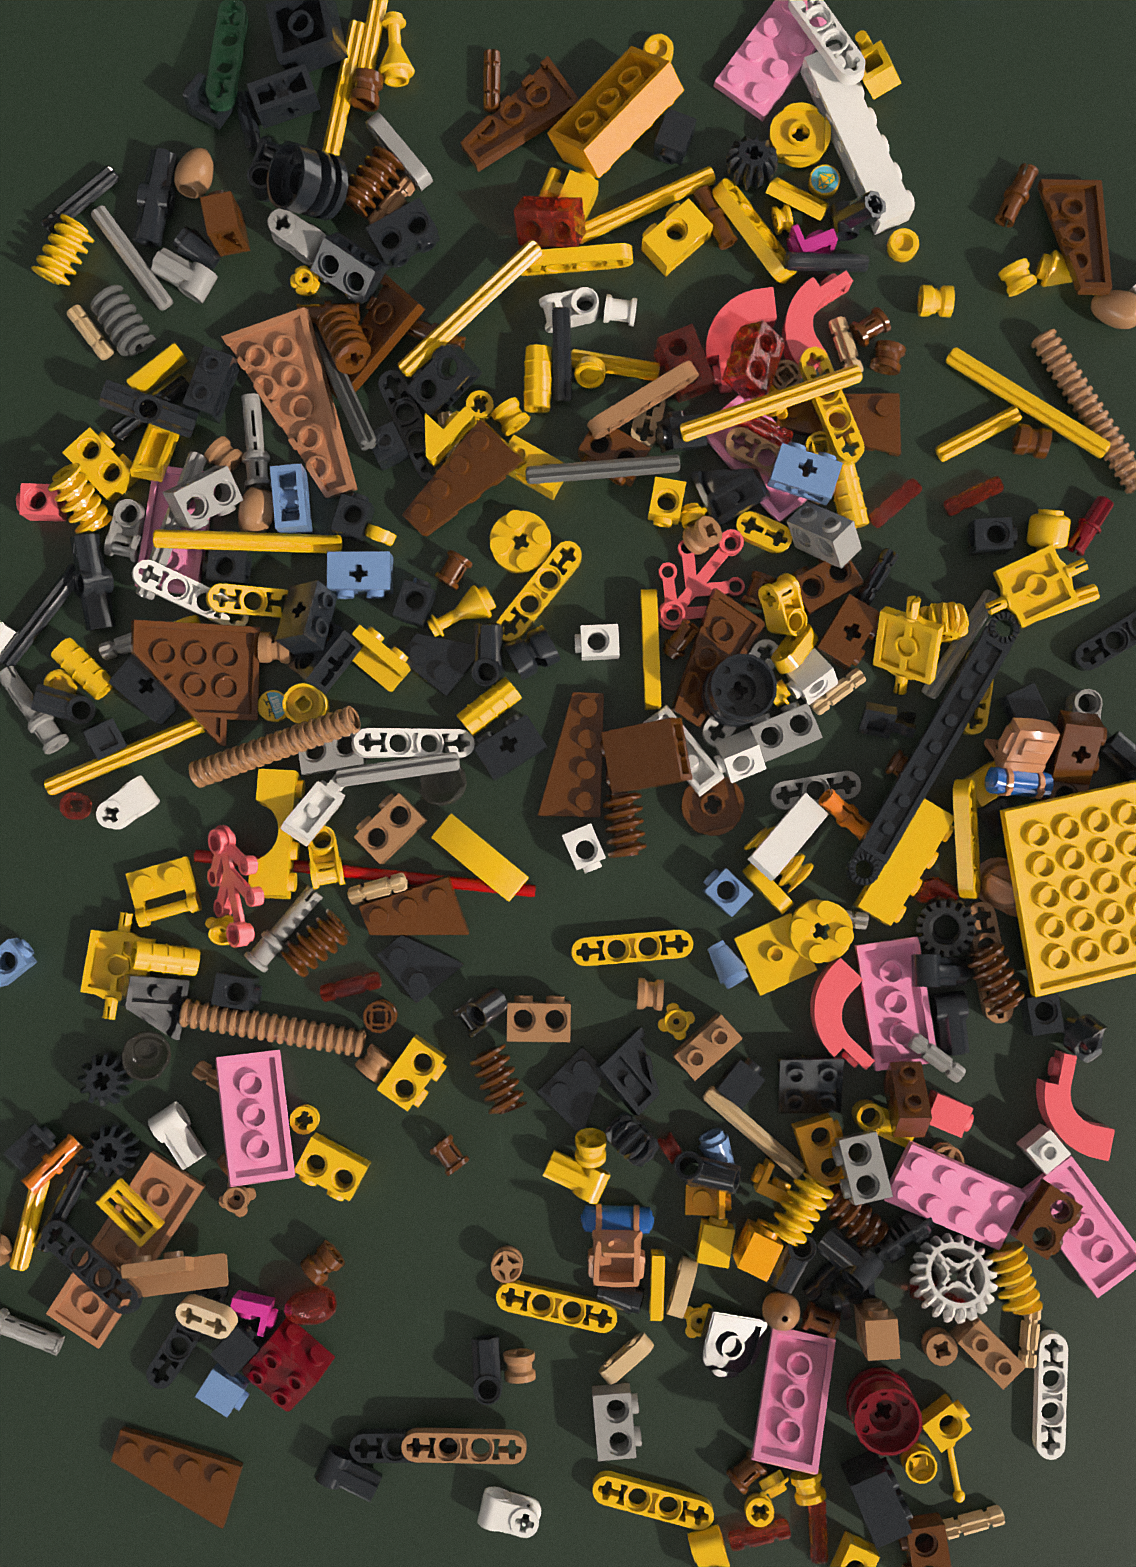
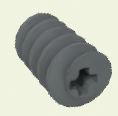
(121, 322)

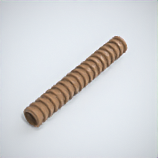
(1086, 405)
(274, 746)
(272, 1028)

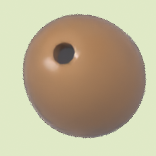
(194, 173)
(1115, 309)
(256, 510)
(781, 1310)

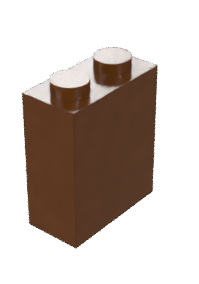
(646, 755)

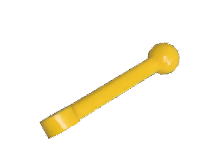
(958, 1494)

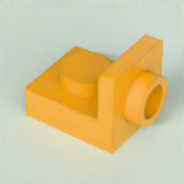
(773, 1189)
(706, 1202)

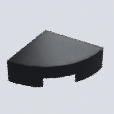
(991, 816)

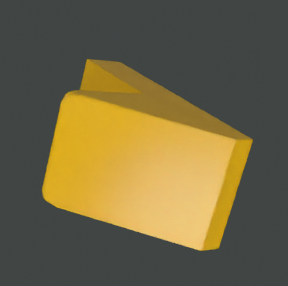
(442, 441)

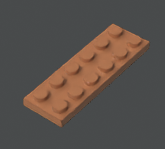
(171, 1196)

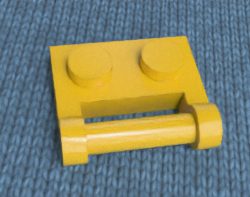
(162, 881)

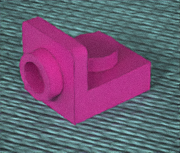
(814, 243)
(254, 1305)

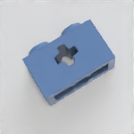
(788, 471)
(291, 499)
(345, 565)

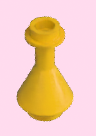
(395, 64)
(1052, 270)
(474, 605)

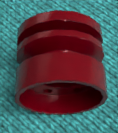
(889, 1427)

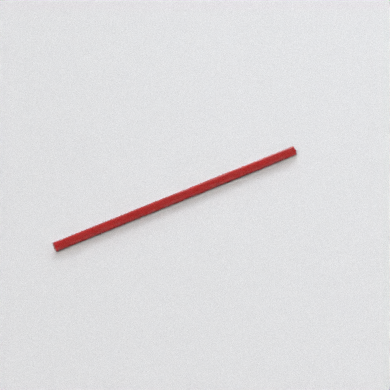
(374, 873)

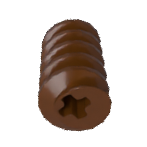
(370, 180)
(344, 338)
(624, 824)
(316, 944)
(995, 977)
(497, 1080)
(857, 1218)

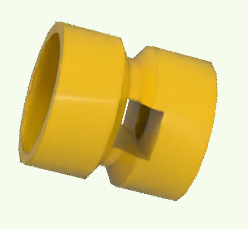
(304, 703)

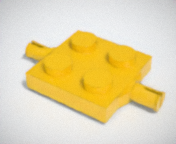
(1036, 586)
(907, 645)
(109, 962)

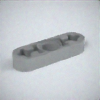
(391, 141)
(836, 778)

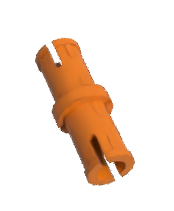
(845, 813)
(52, 1164)

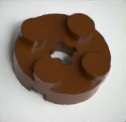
(727, 814)

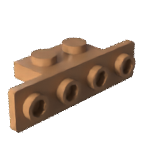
(171, 1274)

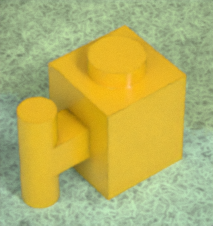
(879, 70)
(576, 185)

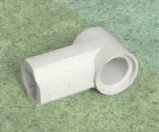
(174, 1129)

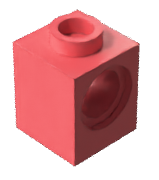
(27, 500)
(950, 1114)

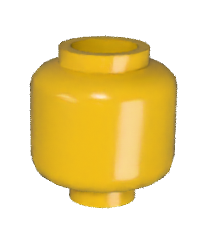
(1048, 528)

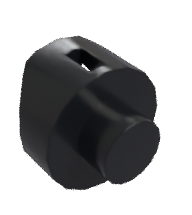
(1084, 1034)

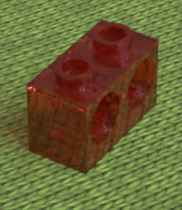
(548, 214)
(688, 340)
(754, 360)

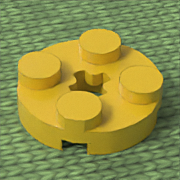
(812, 123)
(517, 524)
(839, 933)

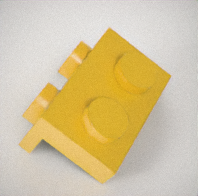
(378, 661)

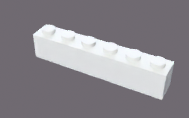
(858, 141)

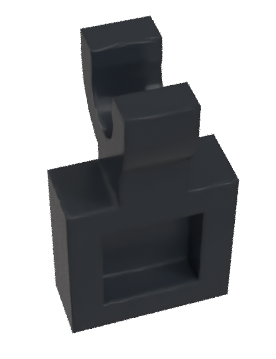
(882, 720)

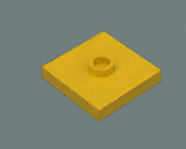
(771, 955)

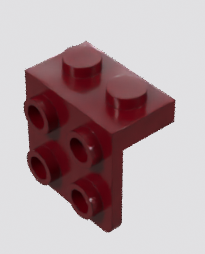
(288, 1365)

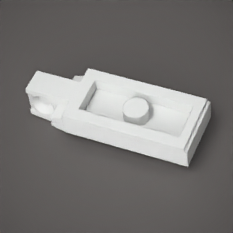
(314, 811)

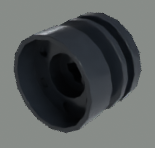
(307, 181)
(746, 675)

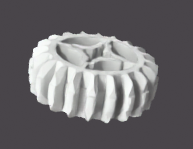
(963, 1287)

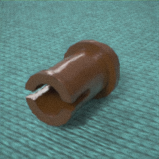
(680, 639)

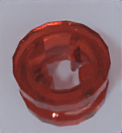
(86, 807)
(670, 1147)

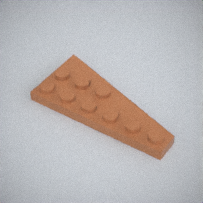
(293, 384)

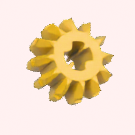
(950, 615)

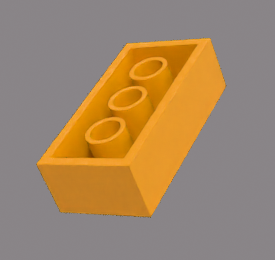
(615, 111)

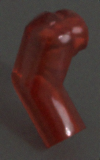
(935, 887)

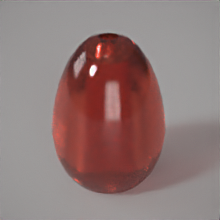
(311, 1305)

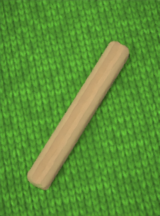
(754, 1132)

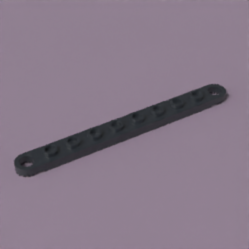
(933, 749)

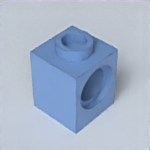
(740, 893)
(24, 960)
(223, 1391)

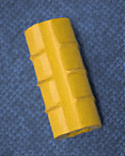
(537, 378)
(849, 496)
(82, 668)
(489, 706)
(164, 958)

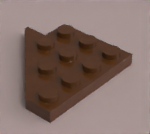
(204, 668)

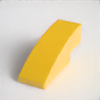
(480, 857)

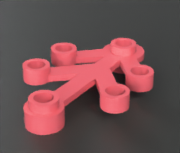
(697, 584)
(223, 846)

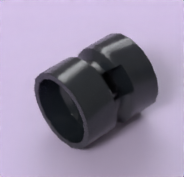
(532, 652)

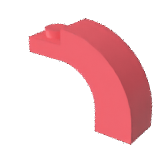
(740, 311)
(798, 322)
(826, 1007)
(1059, 1115)

